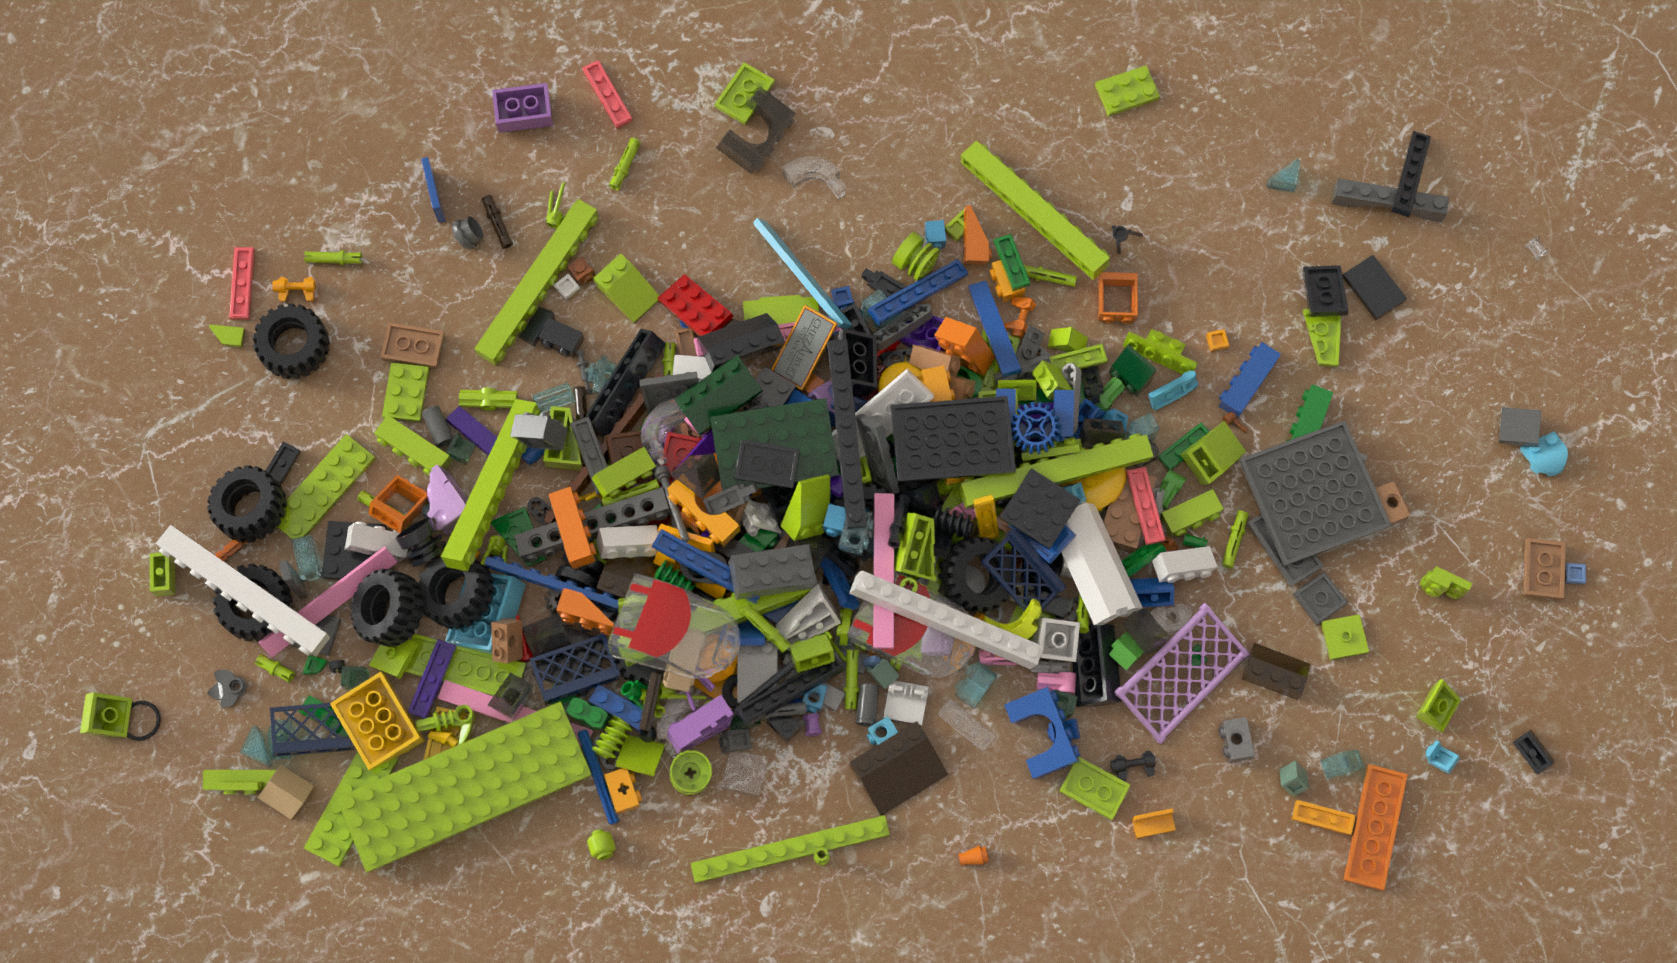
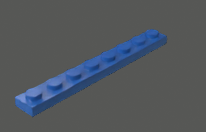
(550, 581)

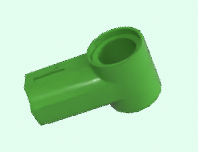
(1110, 393)
(1171, 485)

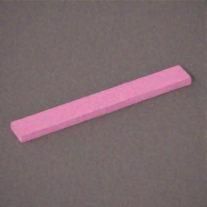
(883, 568)
(332, 597)
(478, 702)

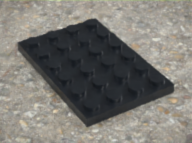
(952, 439)

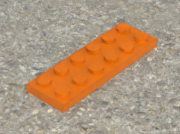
(1375, 827)

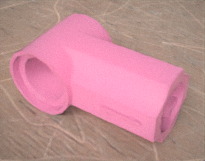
(1062, 681)

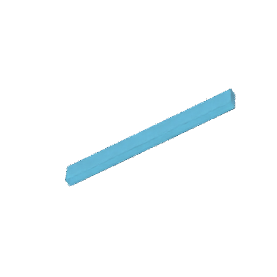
(802, 274)

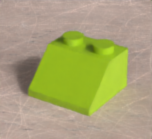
(106, 715)

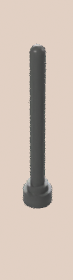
(663, 475)

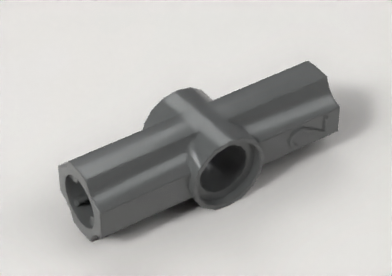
(1026, 369)

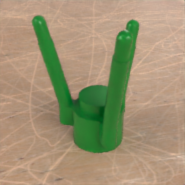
(633, 692)

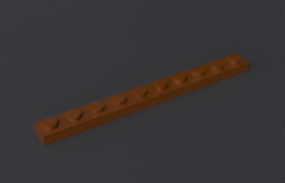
(624, 425)

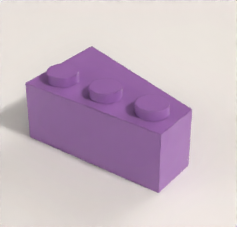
(700, 725)

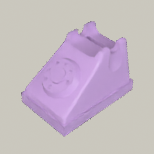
(445, 499)

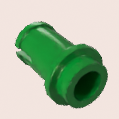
(1195, 542)

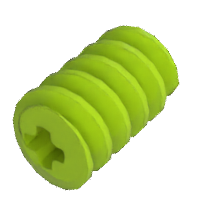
(612, 738)

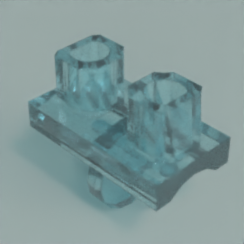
(603, 366)

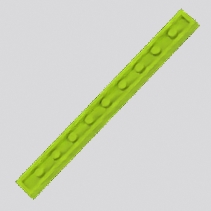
(789, 849)

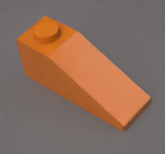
(975, 242)

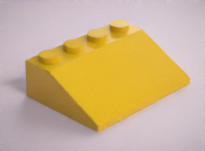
(377, 721)

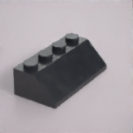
(743, 339)
(1095, 669)

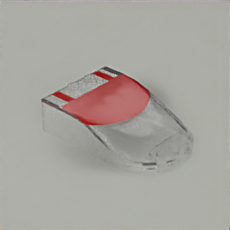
(673, 630)
(915, 644)

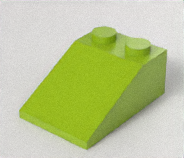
(626, 288)
(808, 508)

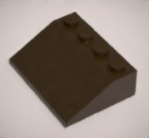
(620, 571)
(898, 768)

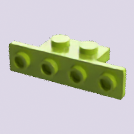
(1161, 350)
(236, 780)

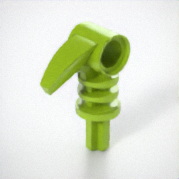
(453, 718)

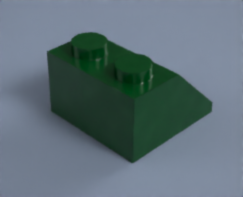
(1133, 370)

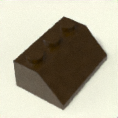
(1276, 671)

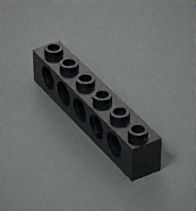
(624, 381)

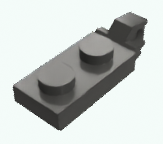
(729, 498)

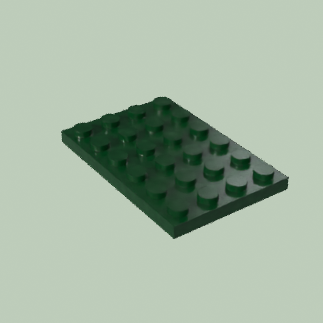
(790, 425)

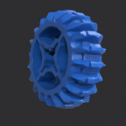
(1025, 415)

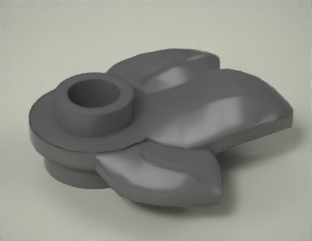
(224, 688)

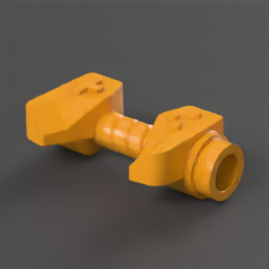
(283, 287)

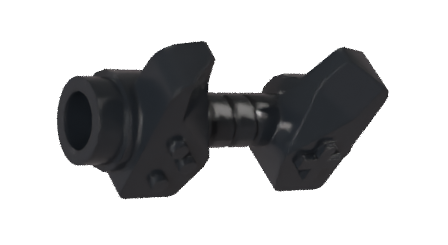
(1121, 765)

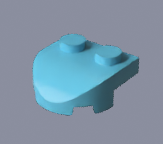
(1548, 457)

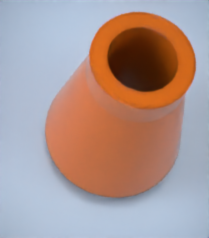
(974, 856)

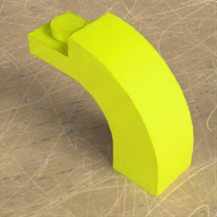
(1025, 625)

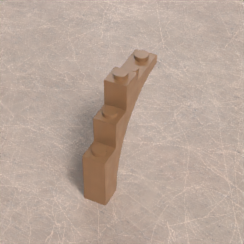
(927, 357)

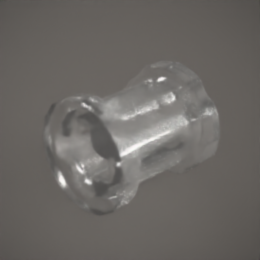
(1537, 248)

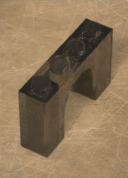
(777, 117)

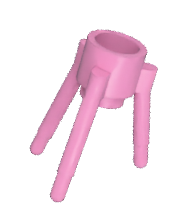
(990, 659)

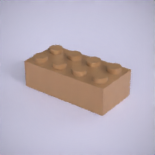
(1122, 519)

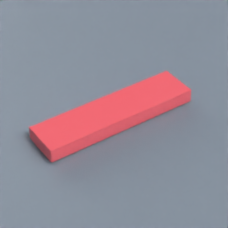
(607, 94)
(242, 283)
(1145, 505)

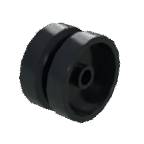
(583, 575)

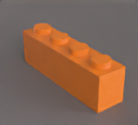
(572, 528)

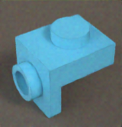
(1441, 757)

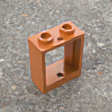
(1118, 279)
(390, 516)

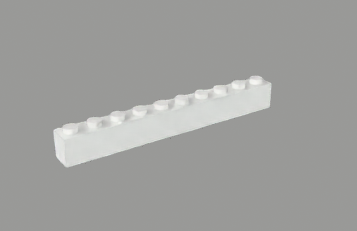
(242, 590)
(946, 619)

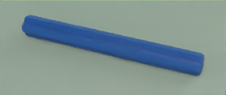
(598, 777)

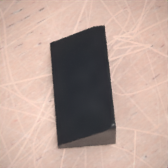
(535, 325)
(1534, 751)

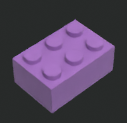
(522, 107)

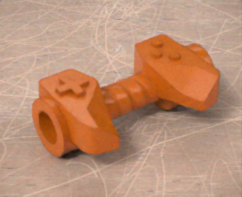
(1019, 326)

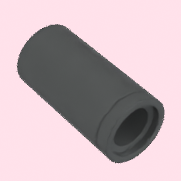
(437, 426)
(867, 704)

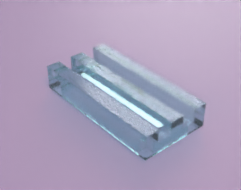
(551, 391)

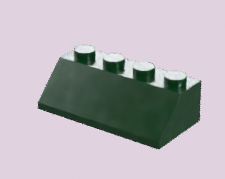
(718, 394)

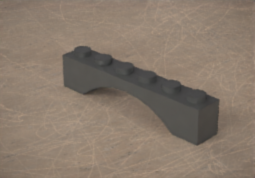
(1355, 193)

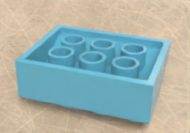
(505, 604)

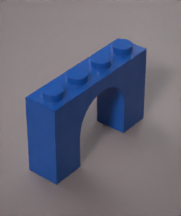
(1062, 404)
(1063, 751)

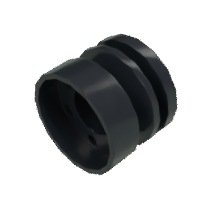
(422, 543)

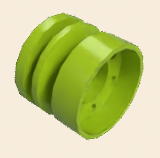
(912, 254)
(697, 763)

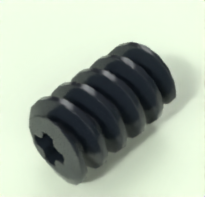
(954, 524)

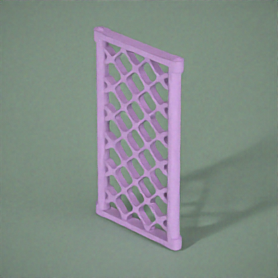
(1159, 656)

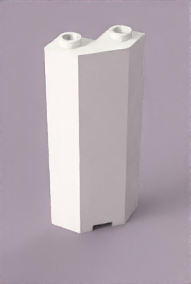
(1098, 568)

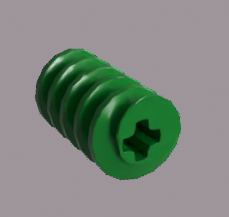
(666, 574)

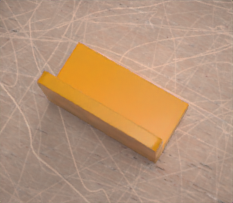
(1153, 823)

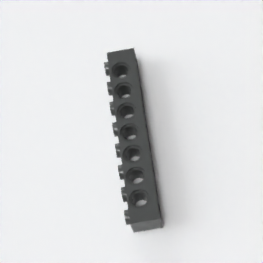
(657, 498)

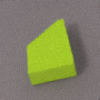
(955, 227)
(229, 335)

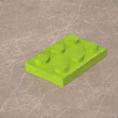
(1127, 90)
(739, 92)
(406, 392)
(1094, 788)

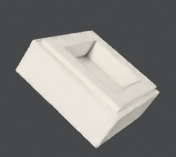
(567, 287)

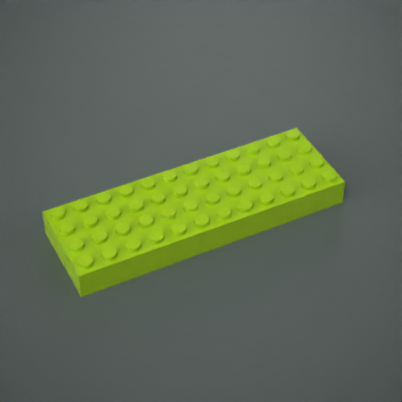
(463, 787)

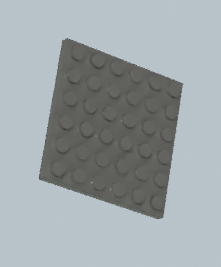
(1314, 493)

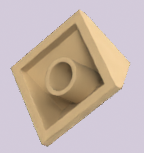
(285, 791)

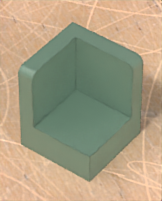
(883, 673)
(1294, 778)

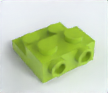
(1441, 581)

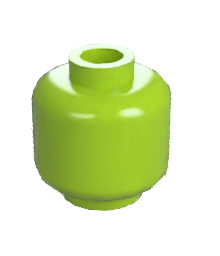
(601, 844)

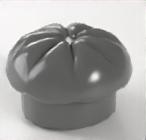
(467, 232)

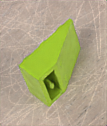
(1213, 453)

